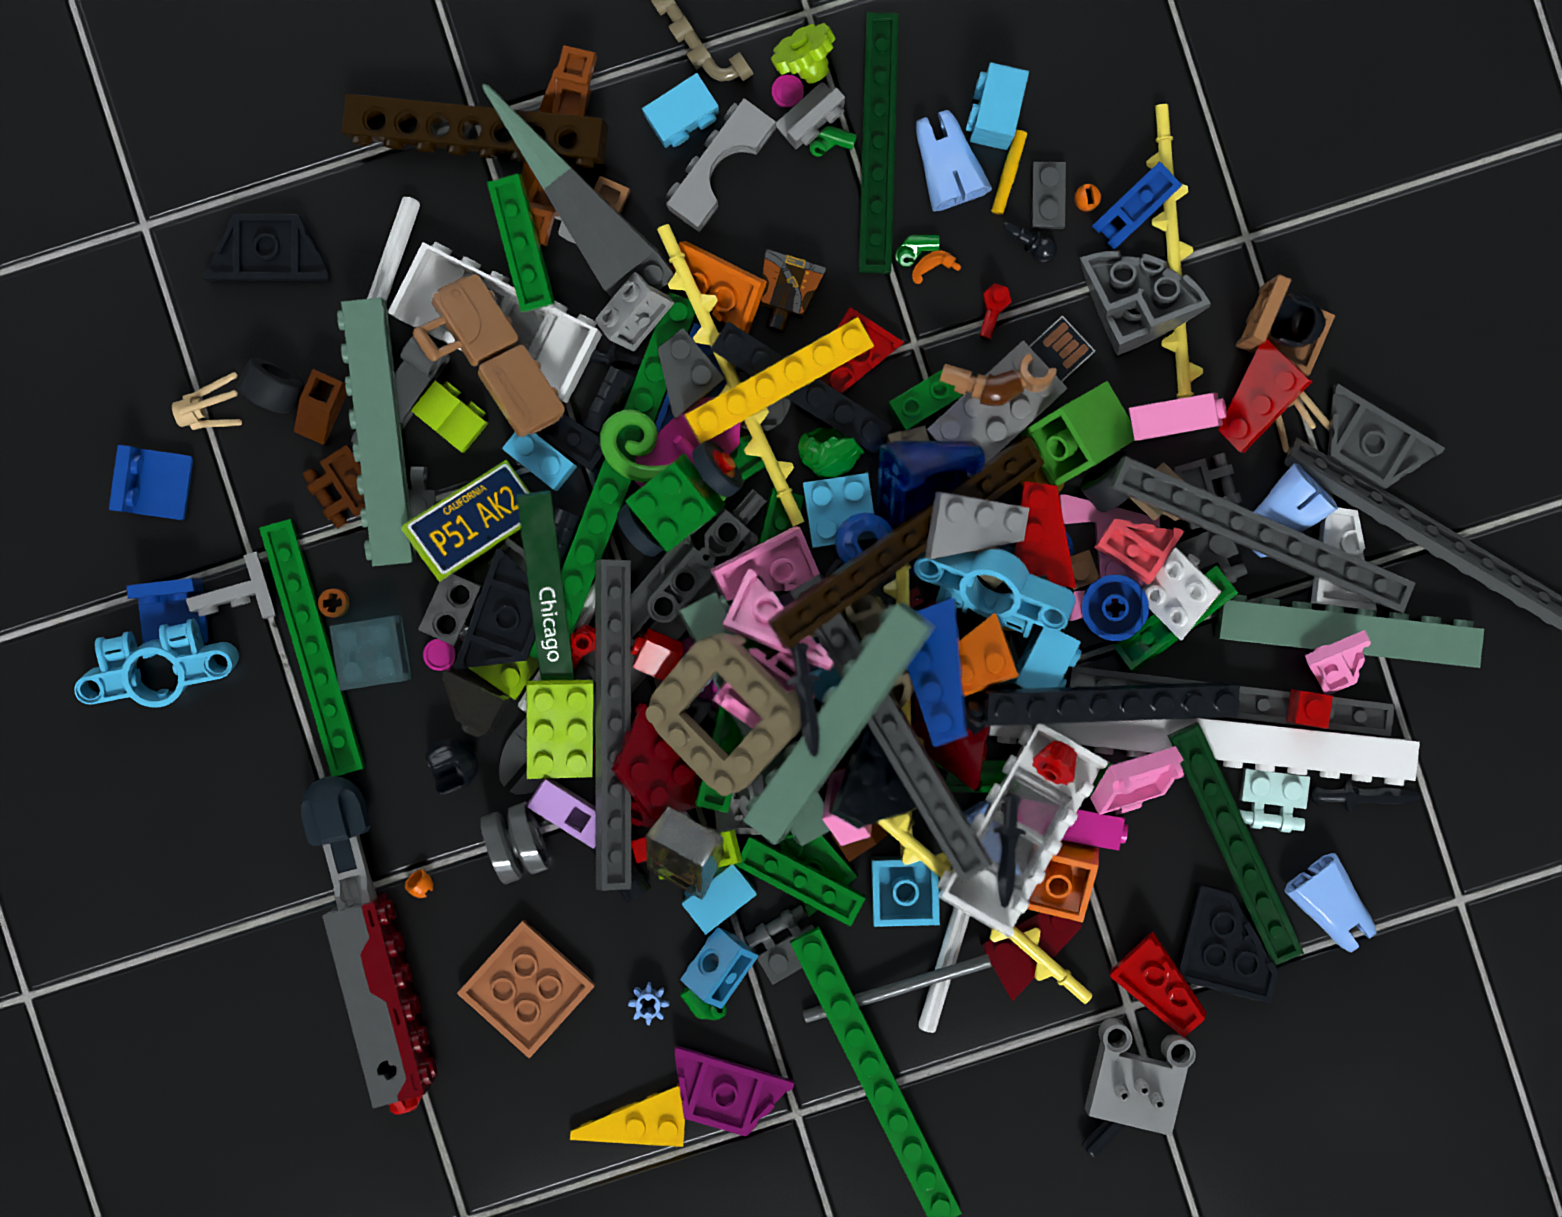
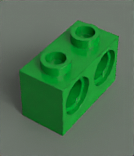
(922, 401)

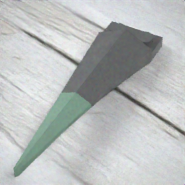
(601, 233)

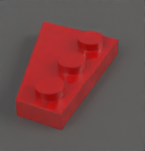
(851, 371)
(1263, 395)
(1045, 540)
(1159, 985)

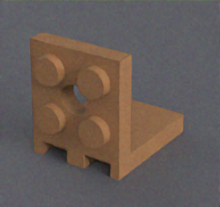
(1262, 317)

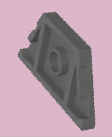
(1374, 441)

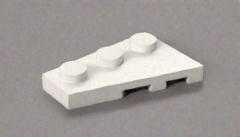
(1343, 532)

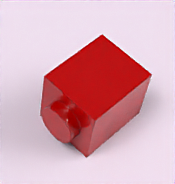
(656, 654)
(1309, 708)

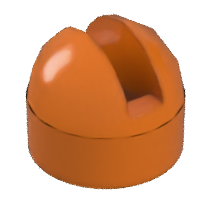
(1081, 199)
(419, 883)

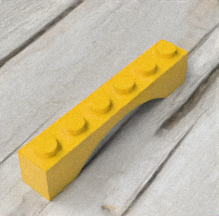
(778, 381)

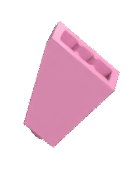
(1177, 416)

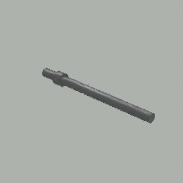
(909, 984)

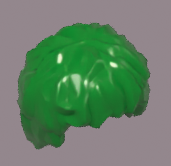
(828, 452)

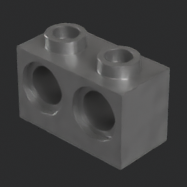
(444, 604)

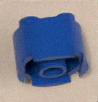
(1128, 620)

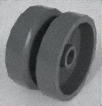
(514, 843)

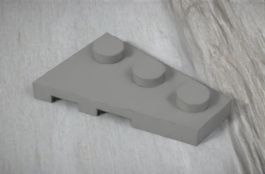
(972, 524)

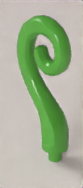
(614, 456)

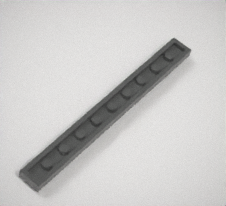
(1427, 533)
(1262, 534)
(1259, 703)
(612, 721)
(908, 756)

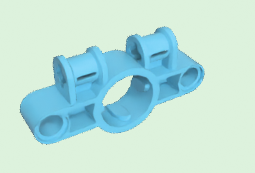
(1031, 598)
(178, 643)

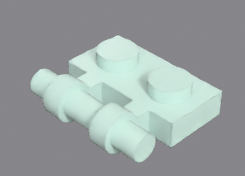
(1274, 789)

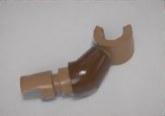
(999, 388)

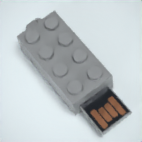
(998, 425)

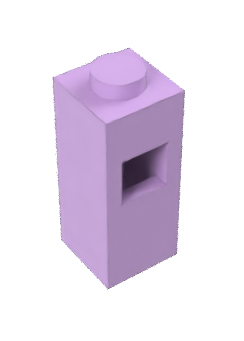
(565, 810)

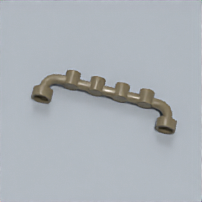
(698, 54)

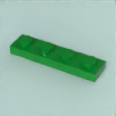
(521, 243)
(1156, 636)
(801, 880)

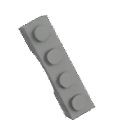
(744, 131)

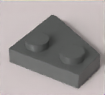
(686, 372)

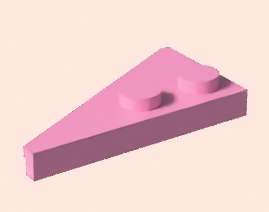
(749, 618)

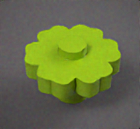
(805, 52)

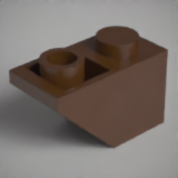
(319, 406)

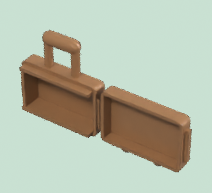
(486, 338)

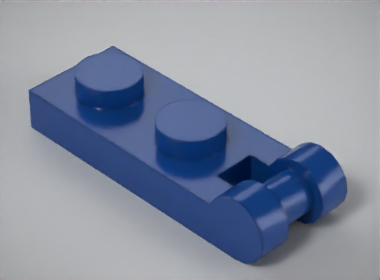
(1138, 204)

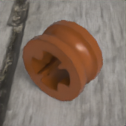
(340, 610)

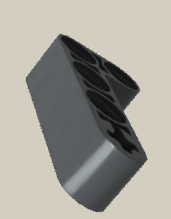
(414, 379)

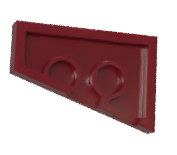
(1014, 965)

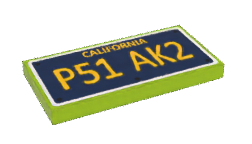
(468, 521)

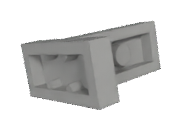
(237, 594)

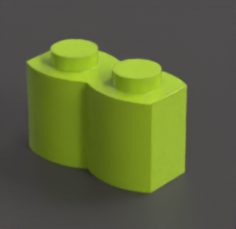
(450, 416)

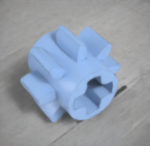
(649, 1012)

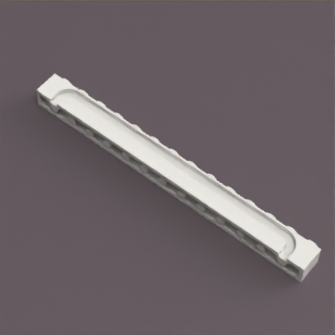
(1250, 743)

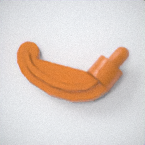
(931, 261)

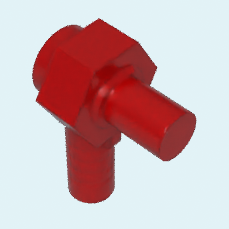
(995, 301)
(582, 643)

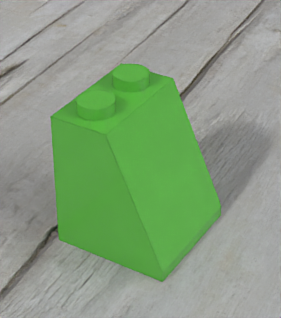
(1081, 434)

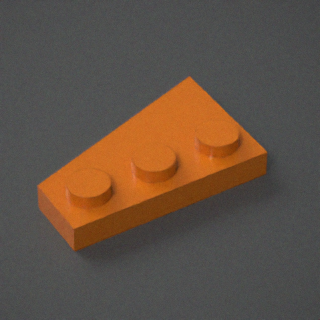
(735, 288)
(985, 657)

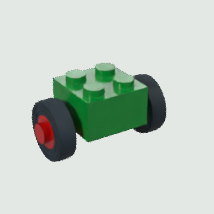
(679, 499)

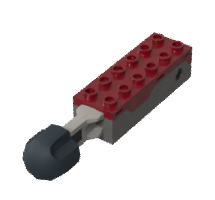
(368, 952)

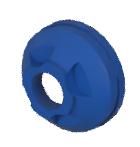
(849, 531)

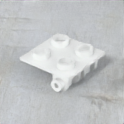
(1180, 593)

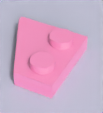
(1339, 663)

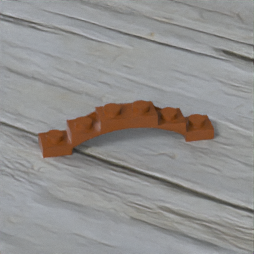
(568, 95)

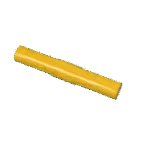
(1009, 172)

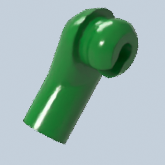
(830, 137)
(913, 246)
(702, 1009)

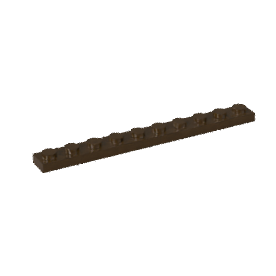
(897, 547)

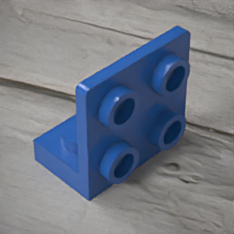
(151, 482)
(167, 604)

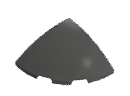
(1139, 297)

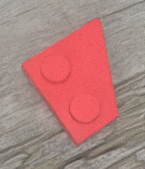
(1138, 546)

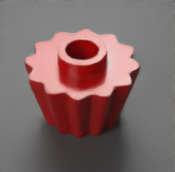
(1056, 763)

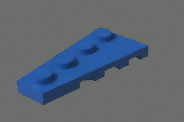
(937, 676)

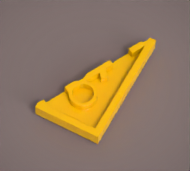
(647, 1122)

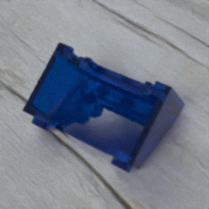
(917, 470)

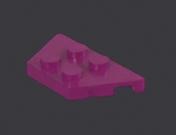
(726, 1092)

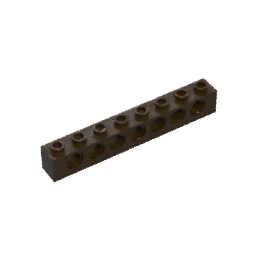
(364, 110)

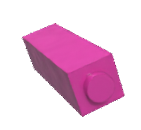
(1097, 830)

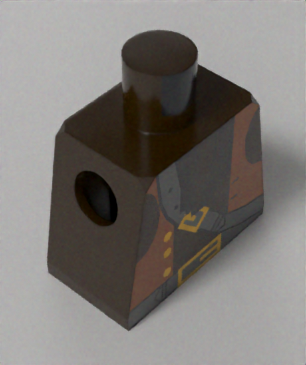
(788, 287)

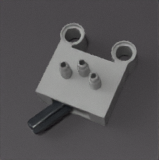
(1134, 1087)

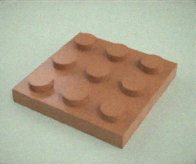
(526, 988)

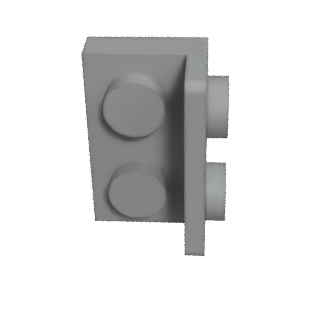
(633, 312)

